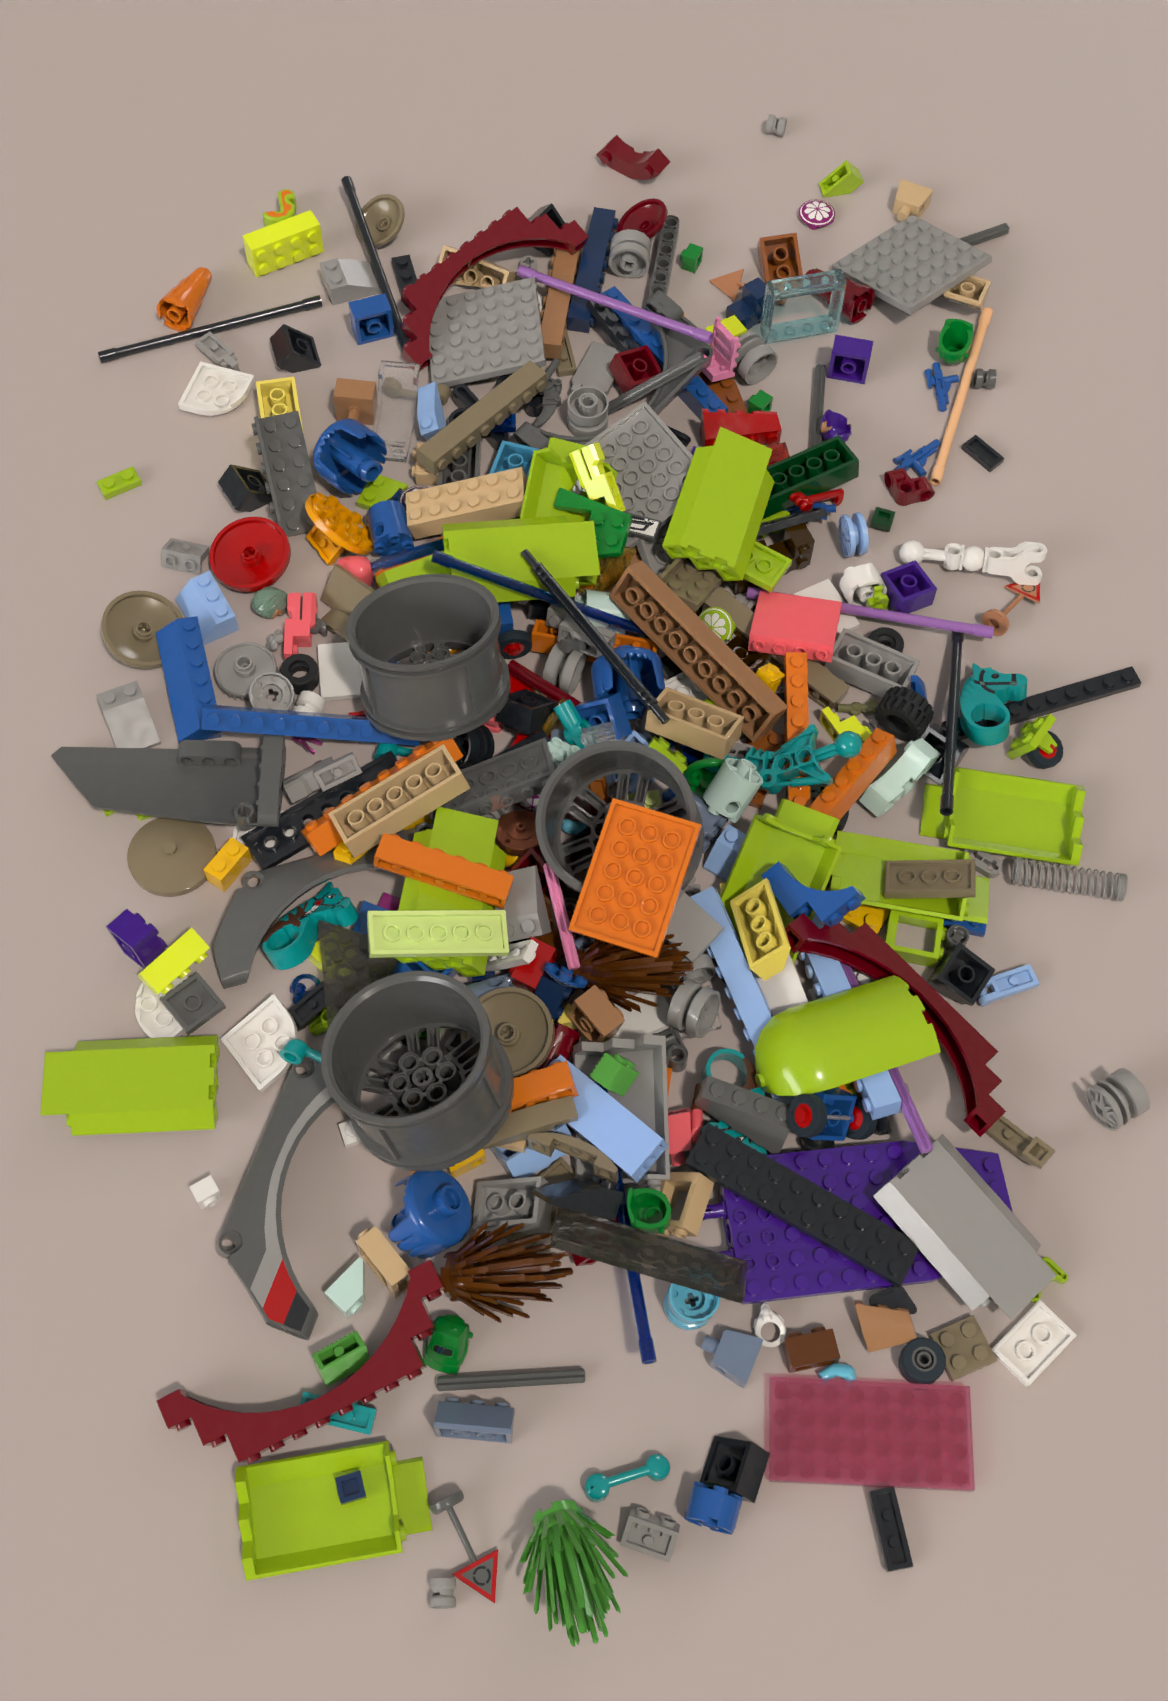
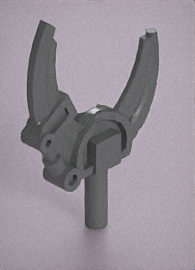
(551, 395)

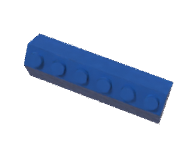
(186, 677)

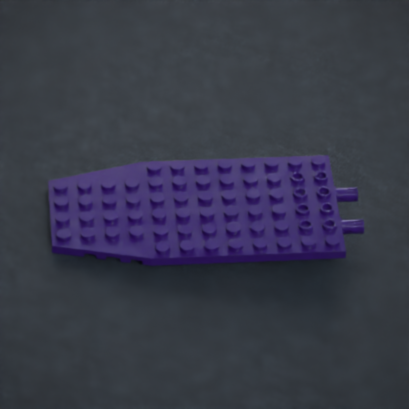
(793, 1265)

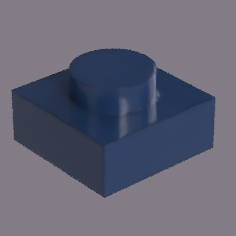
(350, 1487)

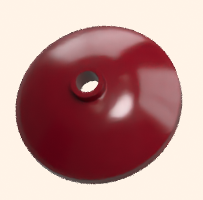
(645, 217)

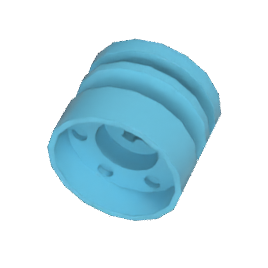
(684, 1315)

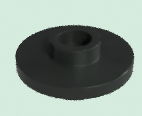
(817, 1144)

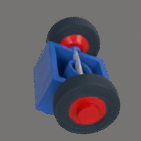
(512, 642)
(830, 1116)

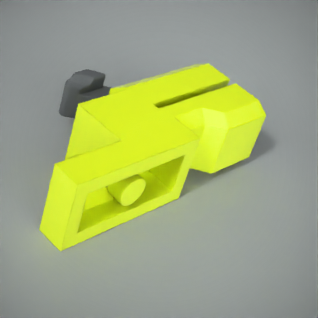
(593, 478)
(834, 727)

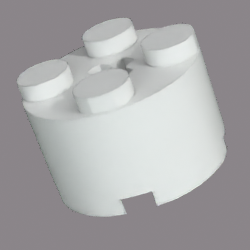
(859, 582)

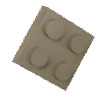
(964, 1348)

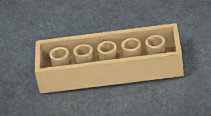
(469, 500)
(399, 800)

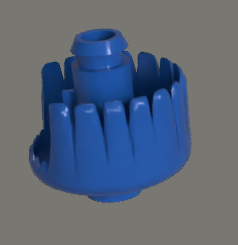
(349, 455)
(646, 667)
(433, 1214)

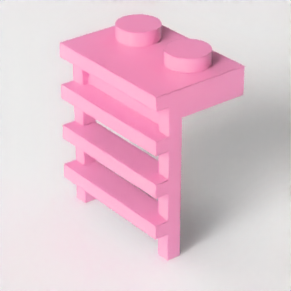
(724, 353)

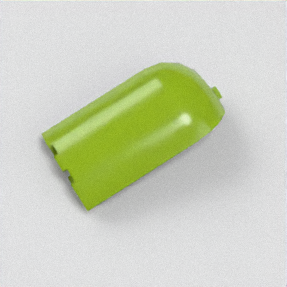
(843, 1039)

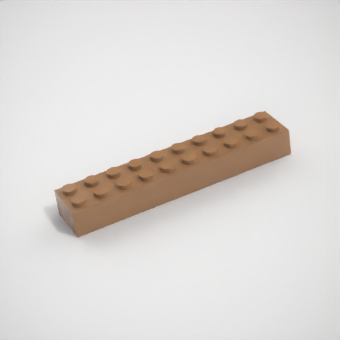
(697, 650)

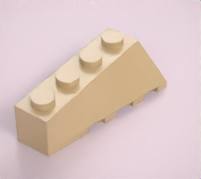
(482, 274)

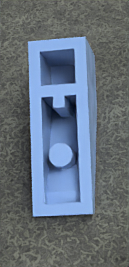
(430, 411)

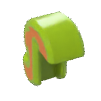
(287, 208)

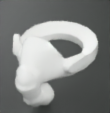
(765, 1316)

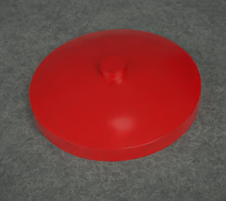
(250, 554)

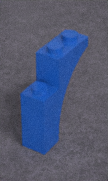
(799, 899)

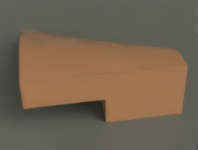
(884, 1326)

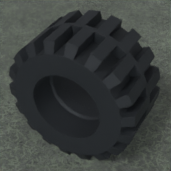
(904, 713)

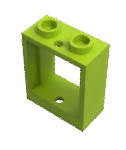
(924, 921)

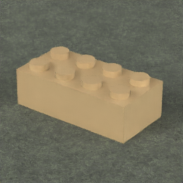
(696, 723)

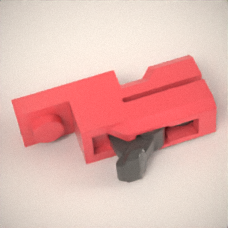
(302, 623)

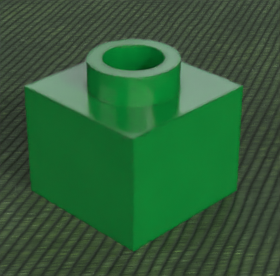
(691, 258)
(760, 402)

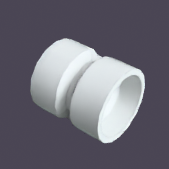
(309, 702)

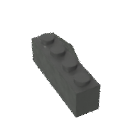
(746, 1112)

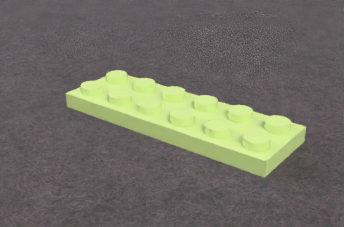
(437, 933)

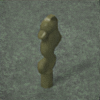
(856, 707)

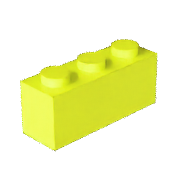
(174, 962)

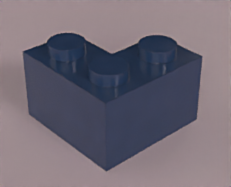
(750, 307)
(553, 994)

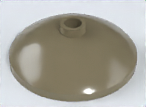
(384, 218)

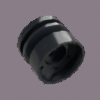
(475, 746)

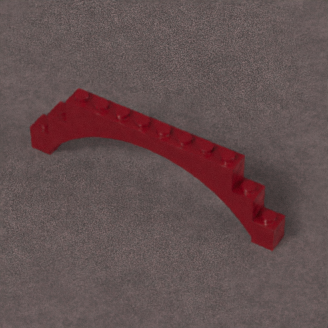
(508, 233)
(960, 1040)
(258, 1432)

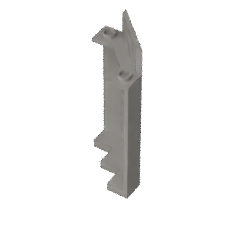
(644, 1098)
(965, 1230)

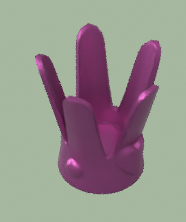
(301, 740)

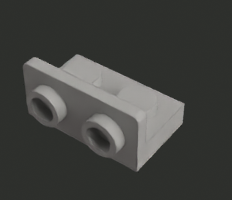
(184, 555)
(650, 1534)

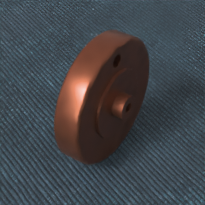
(517, 832)

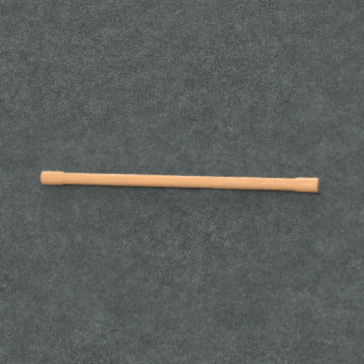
(939, 468)

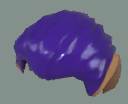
(834, 424)

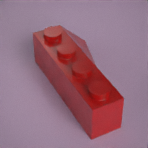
(758, 426)

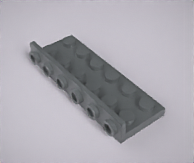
(287, 470)
(504, 780)

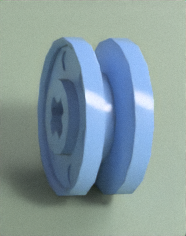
(853, 534)

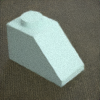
(349, 1289)

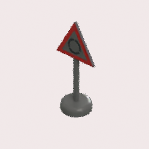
(480, 1574)

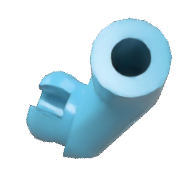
(573, 827)
(838, 1369)

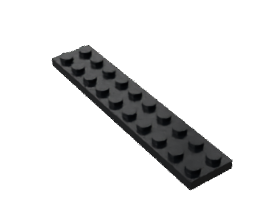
(803, 1205)

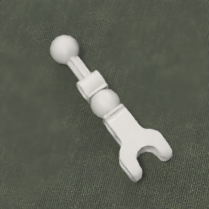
(993, 560)

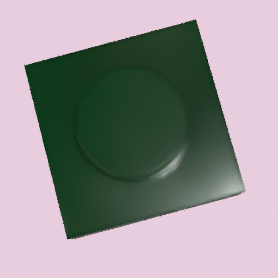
(882, 519)

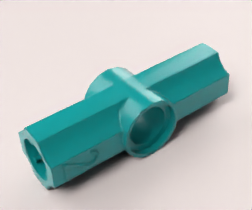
(571, 722)

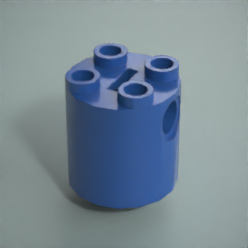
(389, 527)

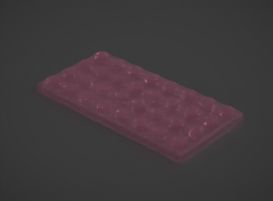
(870, 1434)

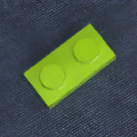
(119, 483)

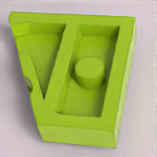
(379, 490)

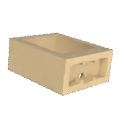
(695, 1204)
(384, 1260)

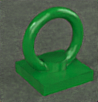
(699, 777)

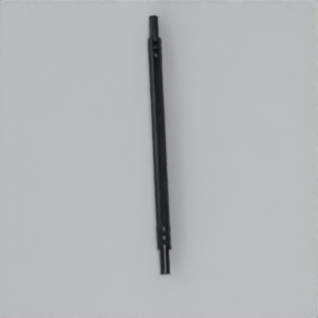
(595, 637)

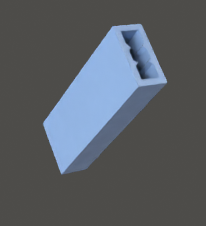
(613, 1127)

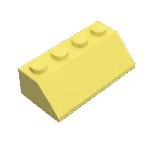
(761, 930)

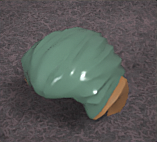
(270, 602)

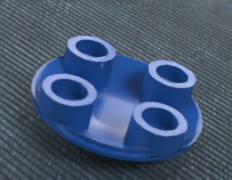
(565, 976)

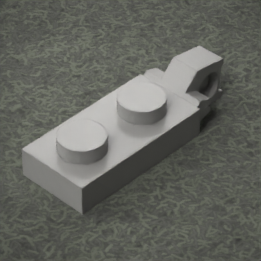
(217, 351)

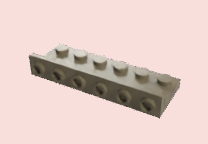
(690, 584)

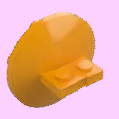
(336, 528)

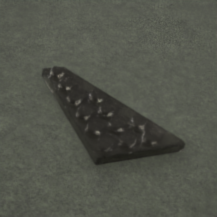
(347, 965)

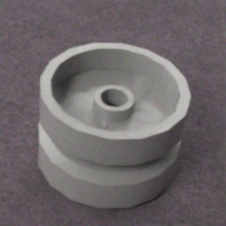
(630, 254)
(564, 668)
(693, 1008)

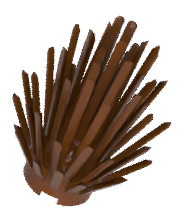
(624, 970)
(498, 1275)

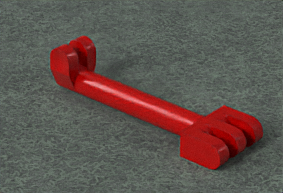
(807, 502)

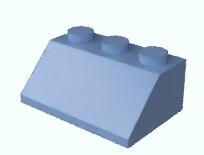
(204, 599)
(724, 852)
(526, 1164)

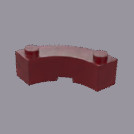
(632, 164)

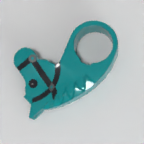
(984, 699)

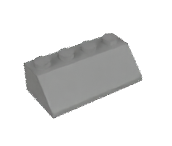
(870, 664)

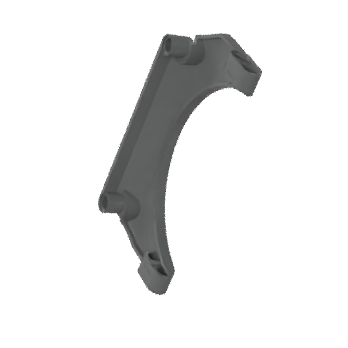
(675, 349)

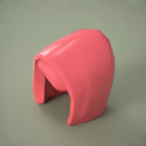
(359, 567)

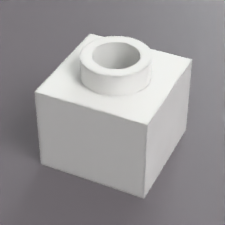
(206, 1192)

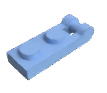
(1009, 984)

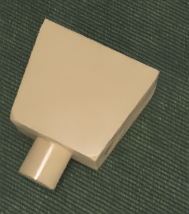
(911, 200)

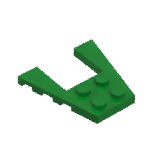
(610, 524)

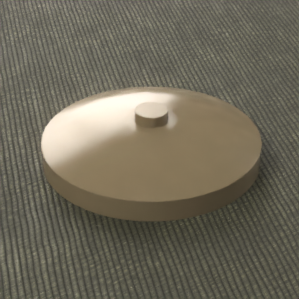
(132, 624)
(170, 856)
(520, 1025)

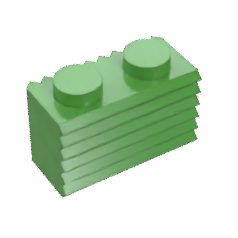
(615, 1073)
(341, 1358)

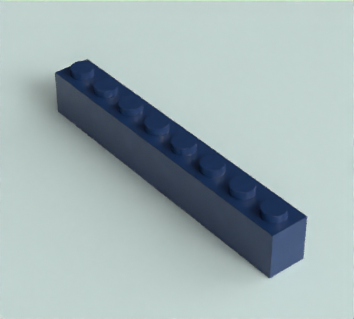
(592, 267)

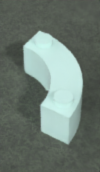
(899, 779)

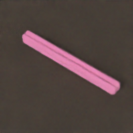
(561, 918)

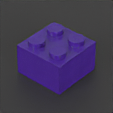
(850, 359)
(908, 588)
(137, 938)

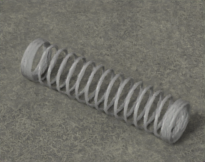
(1120, 886)

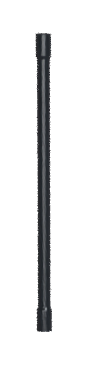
(350, 191)
(115, 353)
(947, 796)

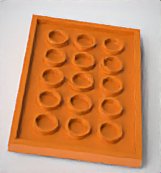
(635, 878)

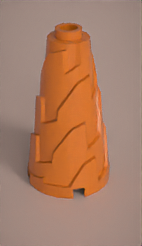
(184, 300)

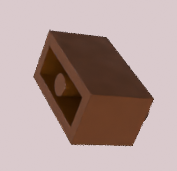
(810, 1349)

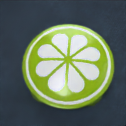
(719, 622)

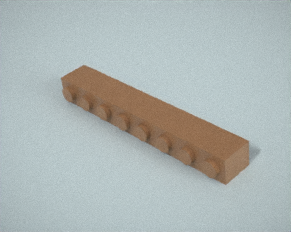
(558, 302)

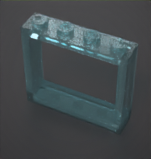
(801, 286)

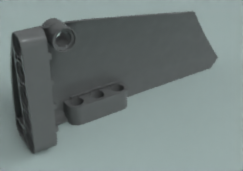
(192, 783)

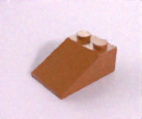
(779, 256)

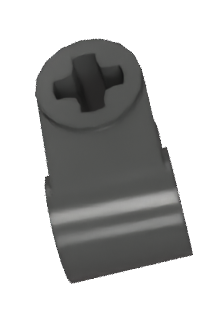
(674, 1047)

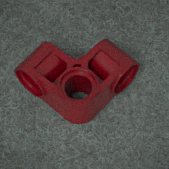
(907, 489)

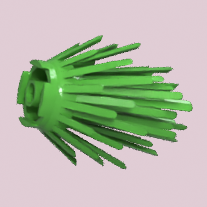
(572, 1568)

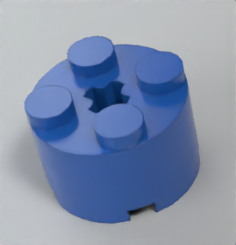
(713, 1508)

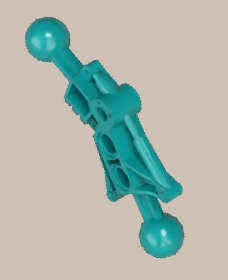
(847, 745)

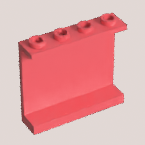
(794, 625)

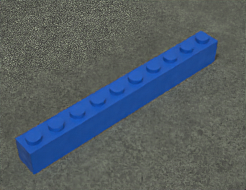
(697, 393)
(295, 724)

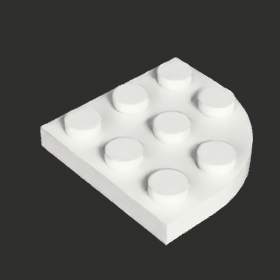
(215, 390)
(153, 1016)
(259, 1039)

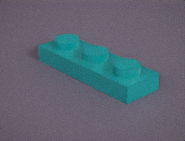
(358, 1420)

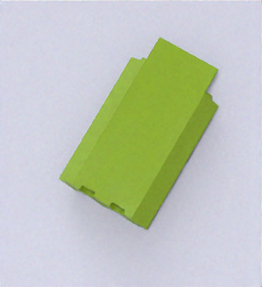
(549, 471)
(721, 505)
(496, 545)
(1008, 816)
(462, 836)
(795, 838)
(864, 863)
(134, 1085)
(296, 1519)

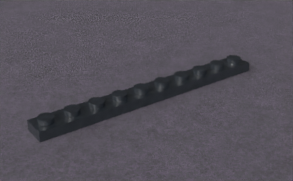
(1064, 698)

